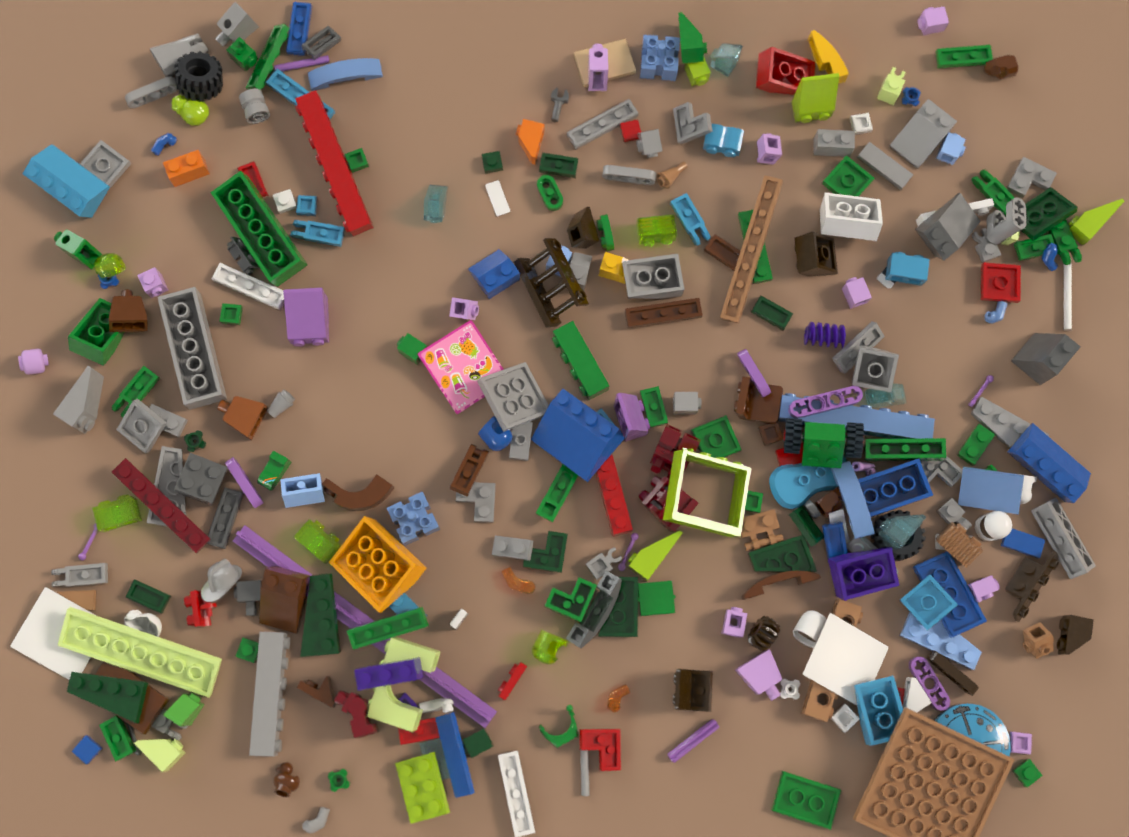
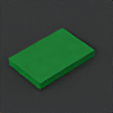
(806, 800)

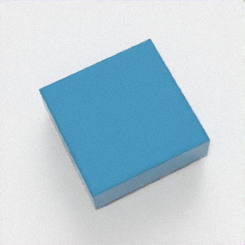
(306, 205)

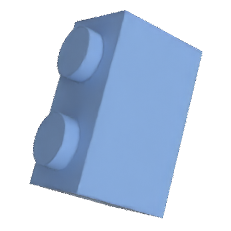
(302, 490)

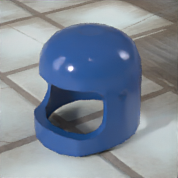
(494, 436)

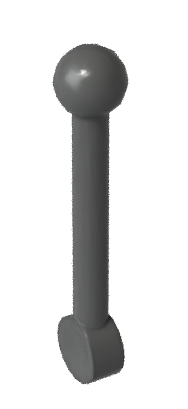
(138, 751)

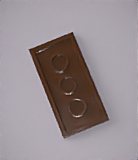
(153, 702)

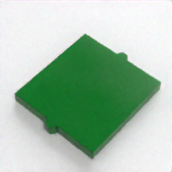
(656, 598)

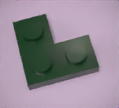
(552, 557)

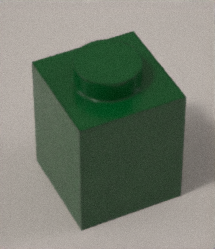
(477, 743)

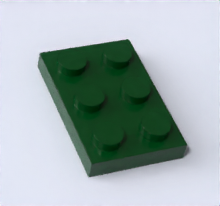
(1046, 212)

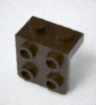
(693, 690)

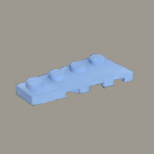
(937, 639)

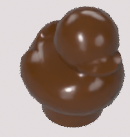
(285, 782)

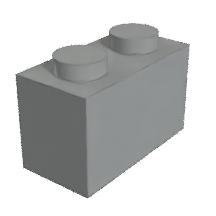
(833, 143)

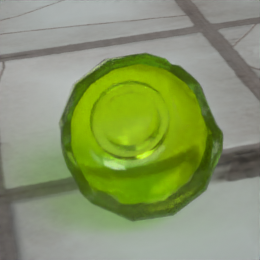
(109, 265)

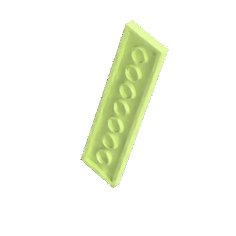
(139, 652)

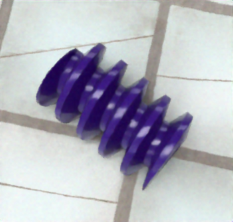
(825, 334)

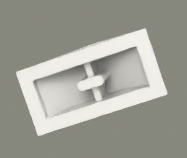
(914, 695)

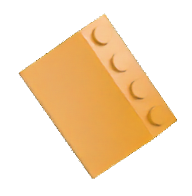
(377, 564)

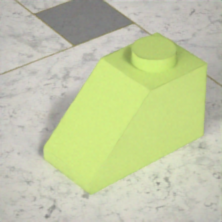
(161, 752)

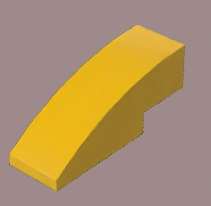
(826, 56)

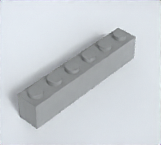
(269, 693)

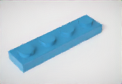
(290, 89)

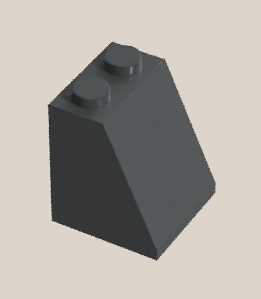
(1045, 355)

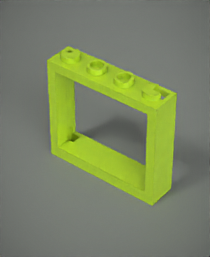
(738, 500)

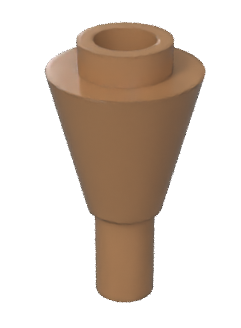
(668, 176)

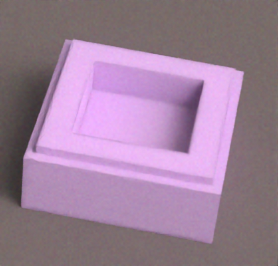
(1020, 742)

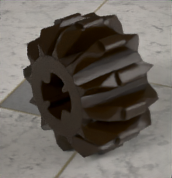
(763, 633)

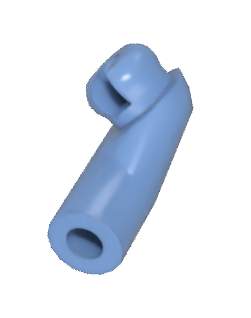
(998, 314)

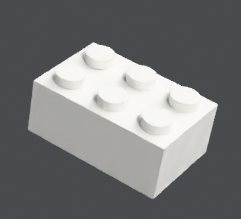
(850, 216)

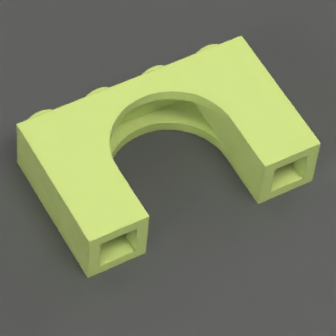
(384, 704)

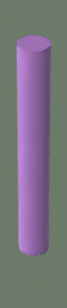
(302, 63)

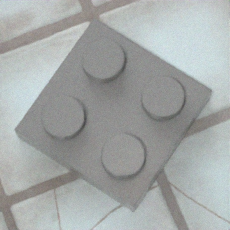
(105, 163)
(141, 426)

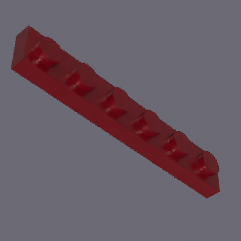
(161, 505)

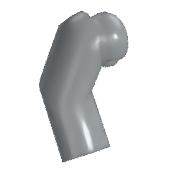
(318, 823)

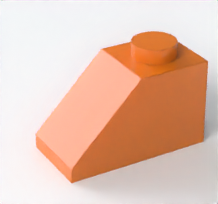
(530, 138)

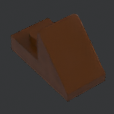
(324, 693)

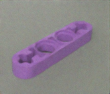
(826, 405)

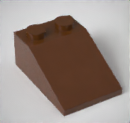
(282, 598)

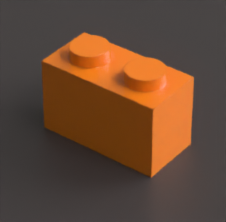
(186, 168)

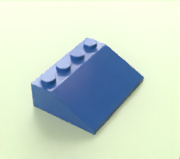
(576, 435)

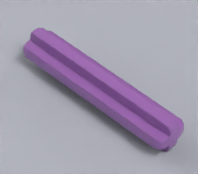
(693, 740)

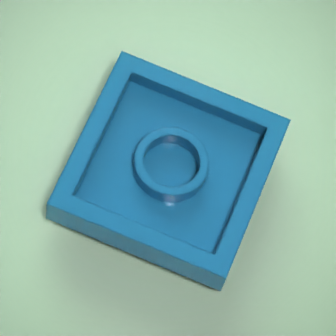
(928, 602)

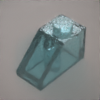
(726, 58)
(435, 203)
(900, 529)

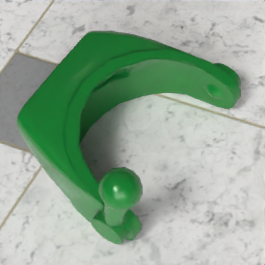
(569, 735)

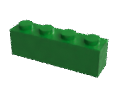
(580, 360)
(905, 449)

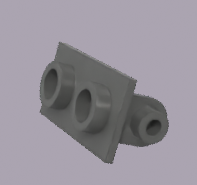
(237, 249)

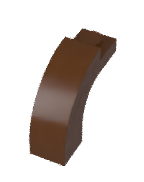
(368, 498)

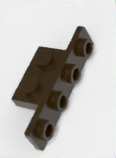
(1028, 581)

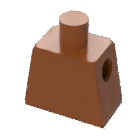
(243, 415)

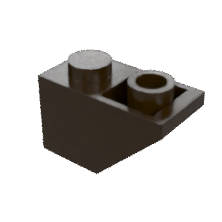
(582, 229)
(1074, 633)

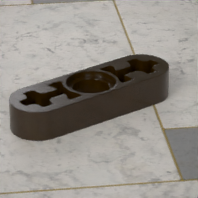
(952, 673)

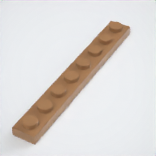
(751, 249)

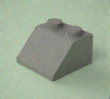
(874, 368)

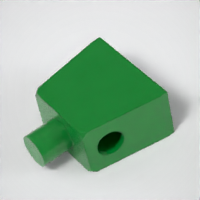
(73, 244)

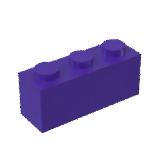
(388, 673)

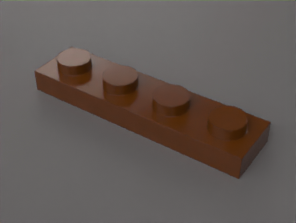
(663, 313)

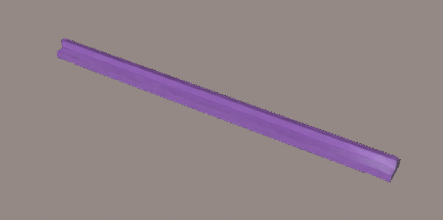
(353, 617)

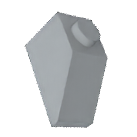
(580, 266)

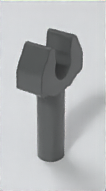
(558, 103)

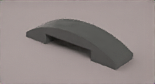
(598, 611)

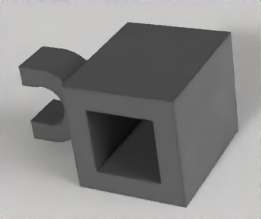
(248, 593)

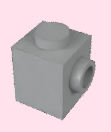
(649, 143)
(686, 403)

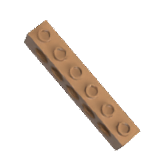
(811, 706)

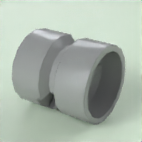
(254, 106)

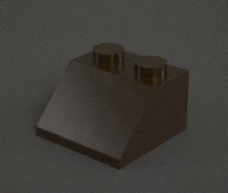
(815, 255)

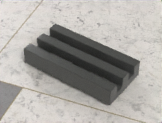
(323, 45)

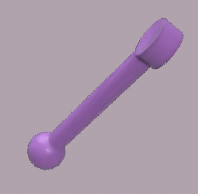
(989, 378)
(82, 556)
(621, 566)

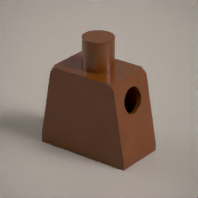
(127, 313)

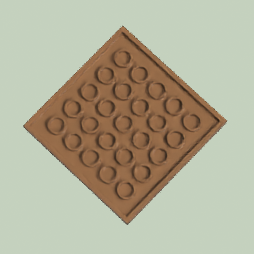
(932, 782)

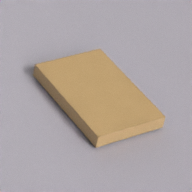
(619, 61)

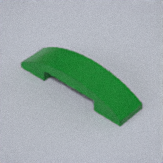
(557, 494)

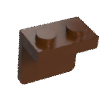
(755, 407)

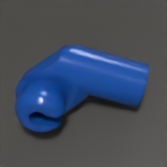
(162, 141)
(1049, 255)

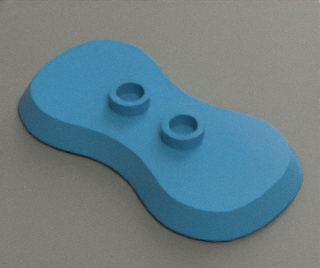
(797, 483)

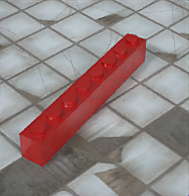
(334, 163)

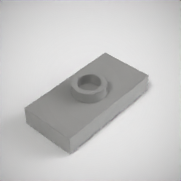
(521, 442)

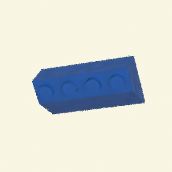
(1050, 464)

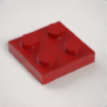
(1000, 282)

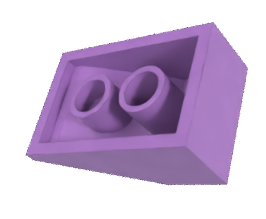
(630, 416)

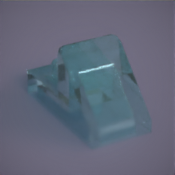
(879, 398)

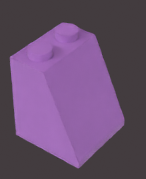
(306, 316)

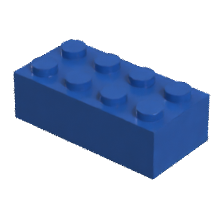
(895, 487)

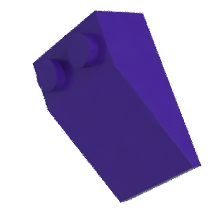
(863, 572)

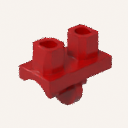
(201, 610)

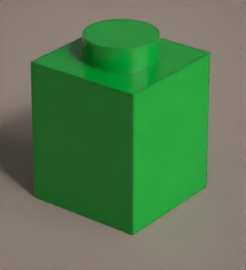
(410, 347)

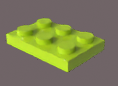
(422, 787)

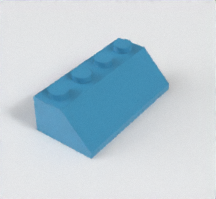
(66, 181)

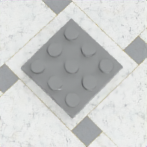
(513, 396)

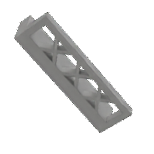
(1063, 538)

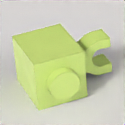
(891, 87)

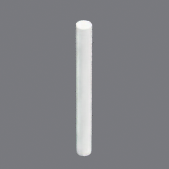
(1068, 297)

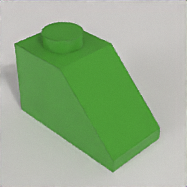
(185, 709)

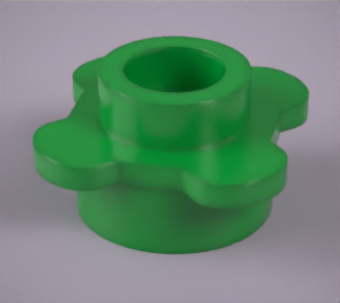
(344, 783)

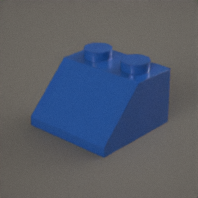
(495, 273)

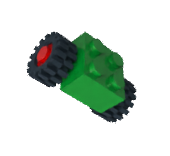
(823, 442)

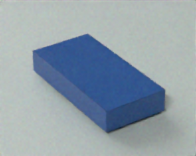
(834, 539)
(1024, 543)

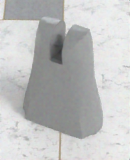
(168, 53)

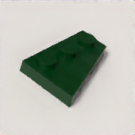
(783, 557)
(624, 615)

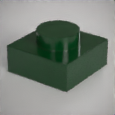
(492, 162)

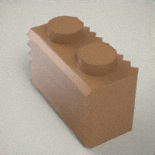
(959, 544)

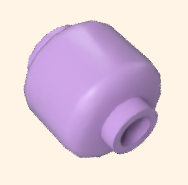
(33, 361)

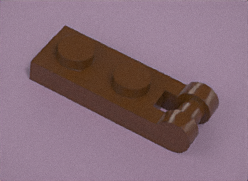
(469, 470)

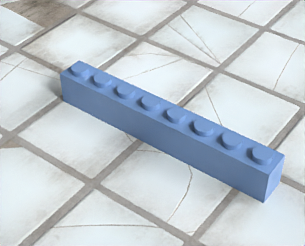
(876, 422)

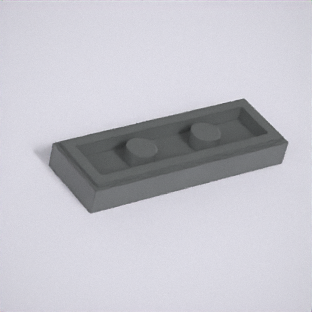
(225, 517)

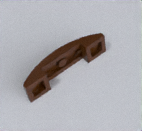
(802, 577)

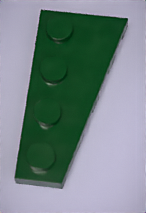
(320, 623)
(113, 694)

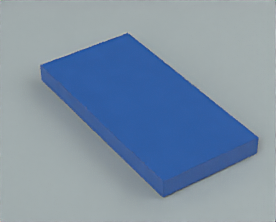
(947, 574)

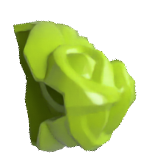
(191, 111)

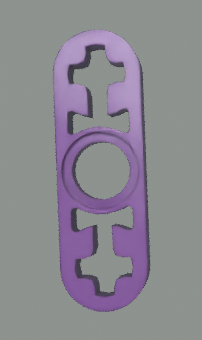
(754, 373)
(244, 482)
(937, 685)

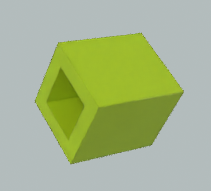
(697, 73)

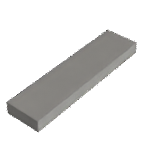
(602, 124)

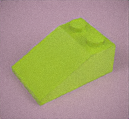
(815, 98)

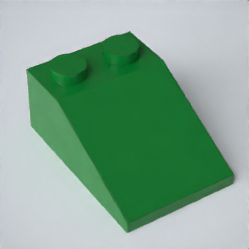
(92, 335)

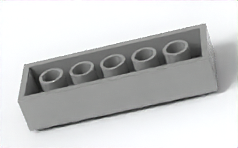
(192, 348)

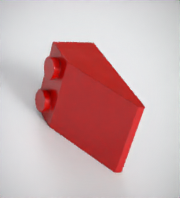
(782, 71)

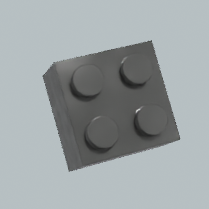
(200, 479)

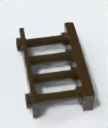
(535, 283)

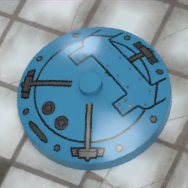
(977, 724)

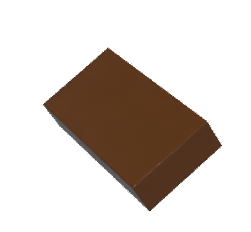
(723, 251)

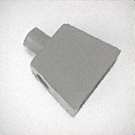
(235, 24)

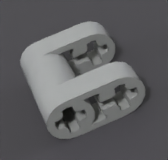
(1001, 227)

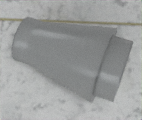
(281, 403)

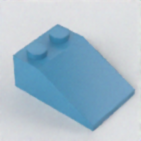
(878, 709)

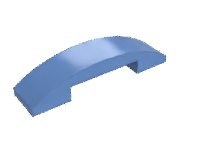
(343, 71)
(854, 500)

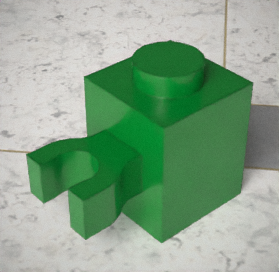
(242, 54)

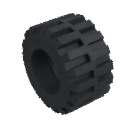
(198, 76)
(912, 545)

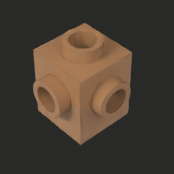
(1038, 640)

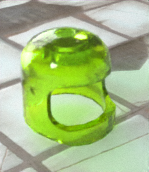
(546, 647)

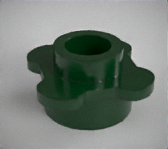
(189, 438)

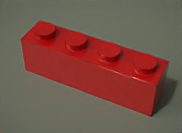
(613, 498)

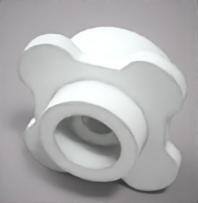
(785, 684)

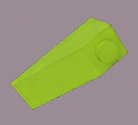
(1091, 221)
(650, 557)

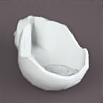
(143, 622)

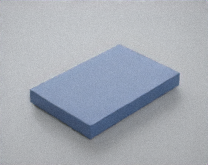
(991, 490)

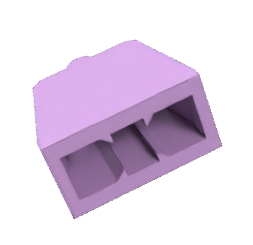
(598, 63)
(761, 674)

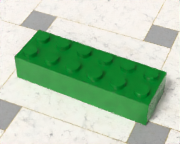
(259, 229)

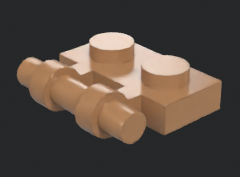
(759, 524)

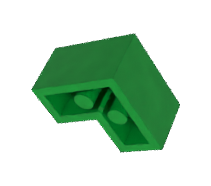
(572, 605)

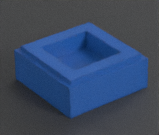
(87, 749)

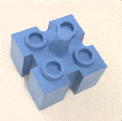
(659, 57)
(413, 518)

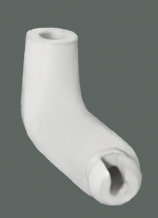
(435, 705)

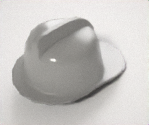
(220, 579)

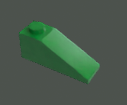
(691, 41)

